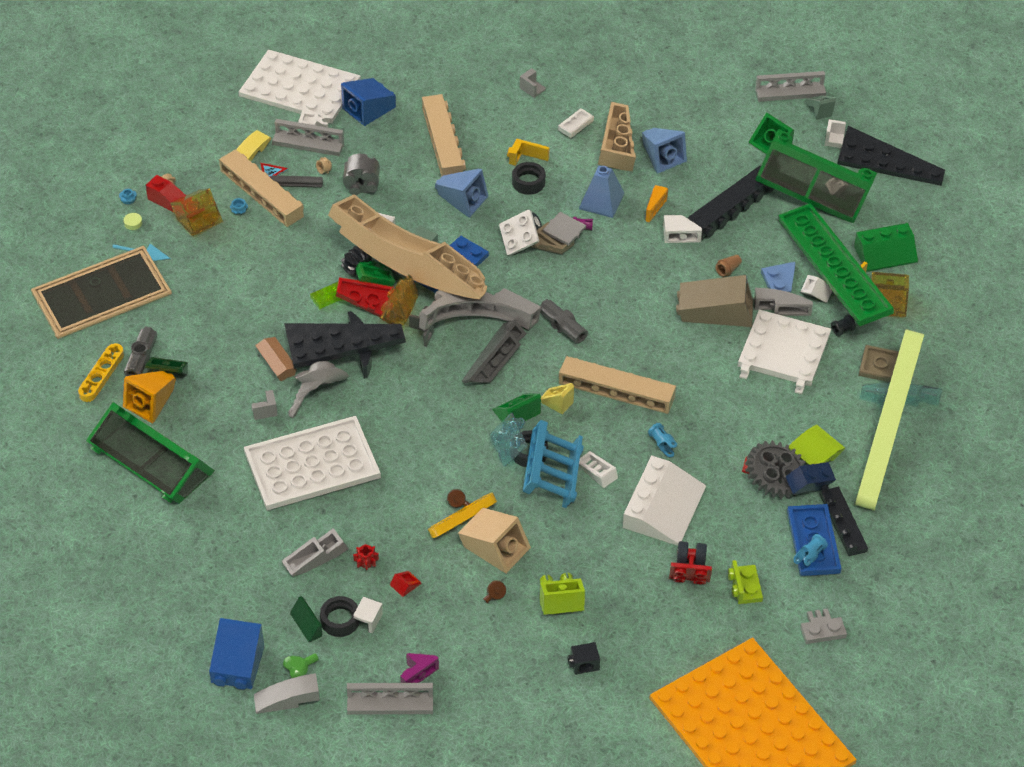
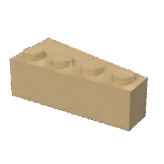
(617, 143)

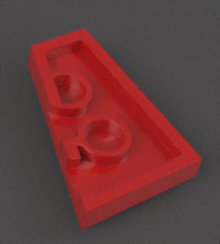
(363, 294)

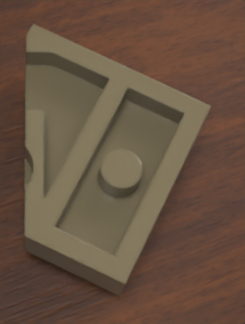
(549, 243)

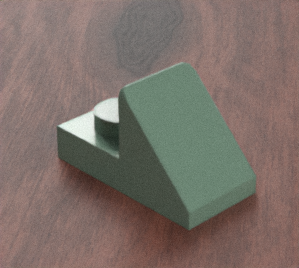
(822, 106)

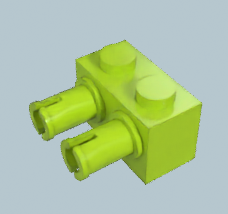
(561, 595)

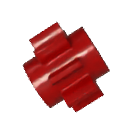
(366, 556)

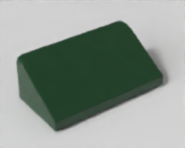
(167, 365)
(306, 620)

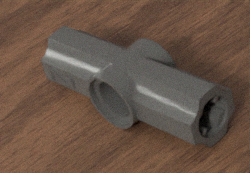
(563, 321)
(140, 351)

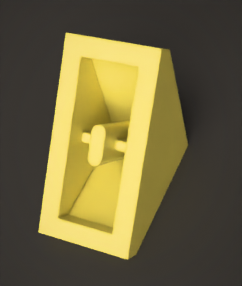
(559, 397)

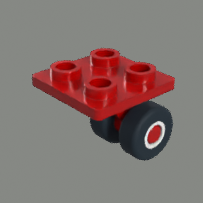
(682, 571)

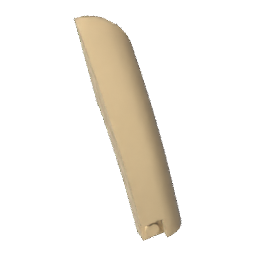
(407, 253)

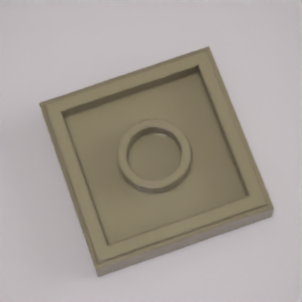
(878, 363)

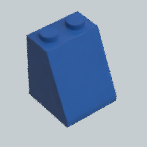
(366, 100)
(236, 653)

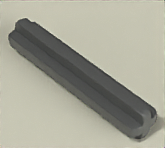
(298, 181)

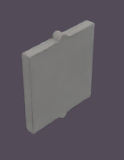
(564, 228)

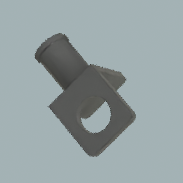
(414, 323)

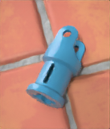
(663, 440)
(811, 550)

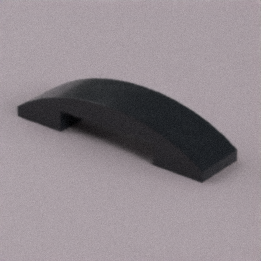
(366, 357)

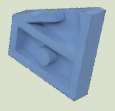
(779, 276)

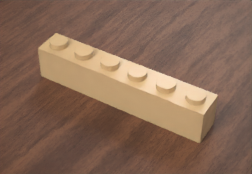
(442, 135)
(261, 188)
(617, 384)

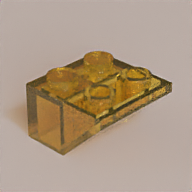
(197, 211)
(895, 289)
(400, 302)

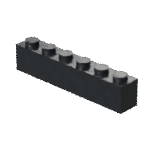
(729, 203)

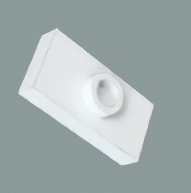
(575, 123)

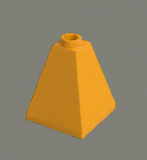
(147, 393)

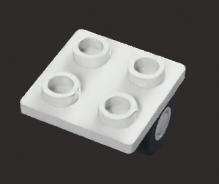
(520, 232)

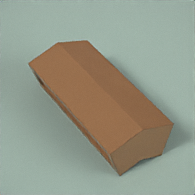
(276, 358)

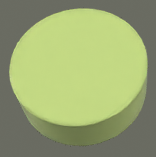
(133, 221)

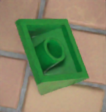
(766, 132)
(524, 406)

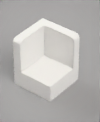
(835, 133)
(817, 288)
(369, 612)

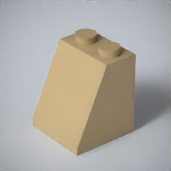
(495, 538)

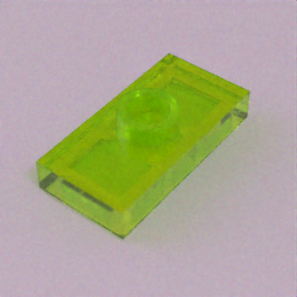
(325, 296)

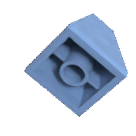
(665, 148)
(463, 190)
(603, 193)

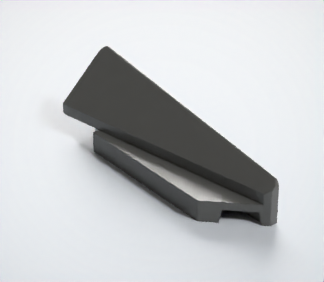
(496, 353)

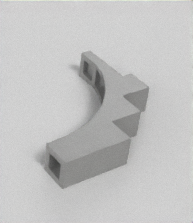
(502, 305)

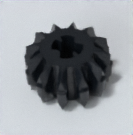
(352, 259)

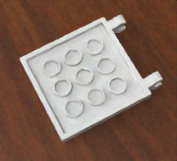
(784, 349)

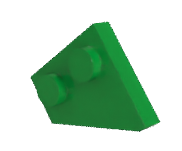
(375, 273)

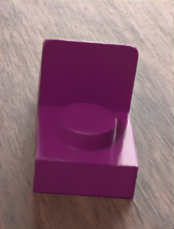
(420, 667)

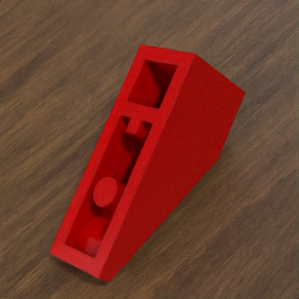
(163, 192)

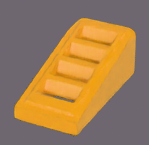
(657, 200)

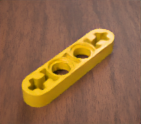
(97, 371)
(462, 515)

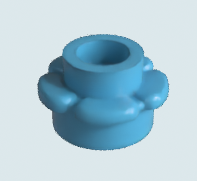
(128, 196)
(238, 206)

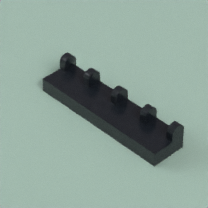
(843, 521)

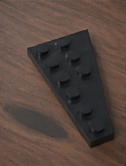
(868, 152)
(332, 341)

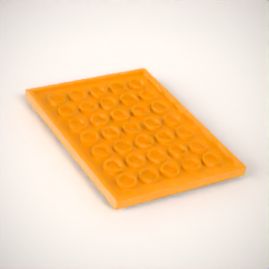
(748, 715)

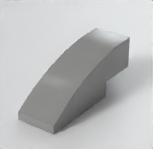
(782, 302)
(315, 553)
(287, 694)

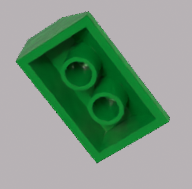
(886, 247)

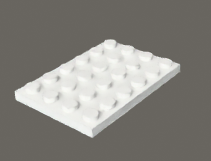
(297, 85)
(311, 462)

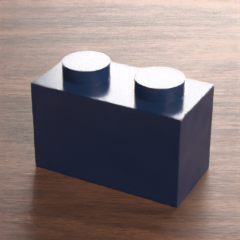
(810, 478)

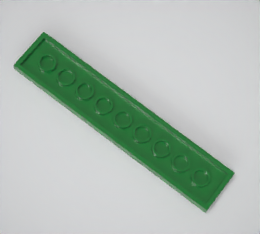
(836, 265)

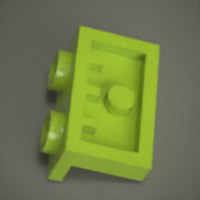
(746, 583)

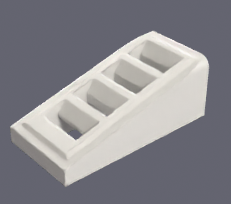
(603, 478)

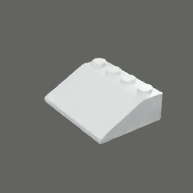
(663, 502)

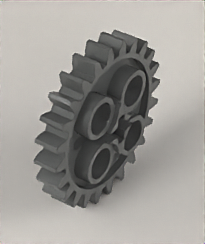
(770, 466)

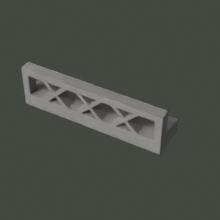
(790, 89)
(308, 141)
(389, 700)

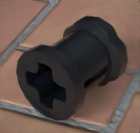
(843, 325)

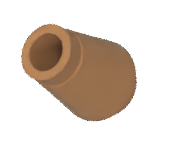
(727, 265)

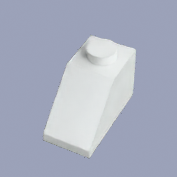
(680, 230)

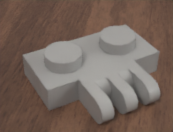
(822, 627)

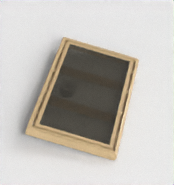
(100, 292)

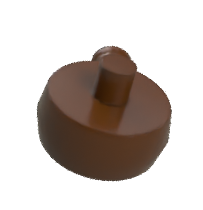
(457, 498)
(495, 590)

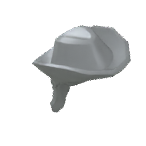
(318, 374)

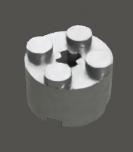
(361, 174)

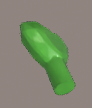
(299, 666)

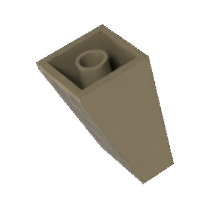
(716, 301)

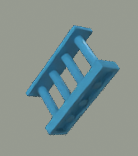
(536, 465)

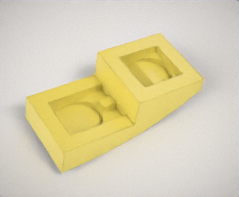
(253, 143)

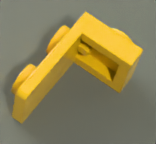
(527, 148)

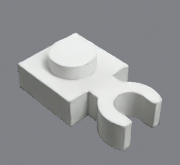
(313, 119)

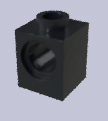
(584, 658)

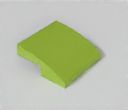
(816, 446)

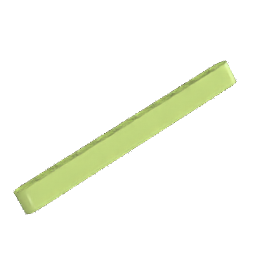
(889, 420)

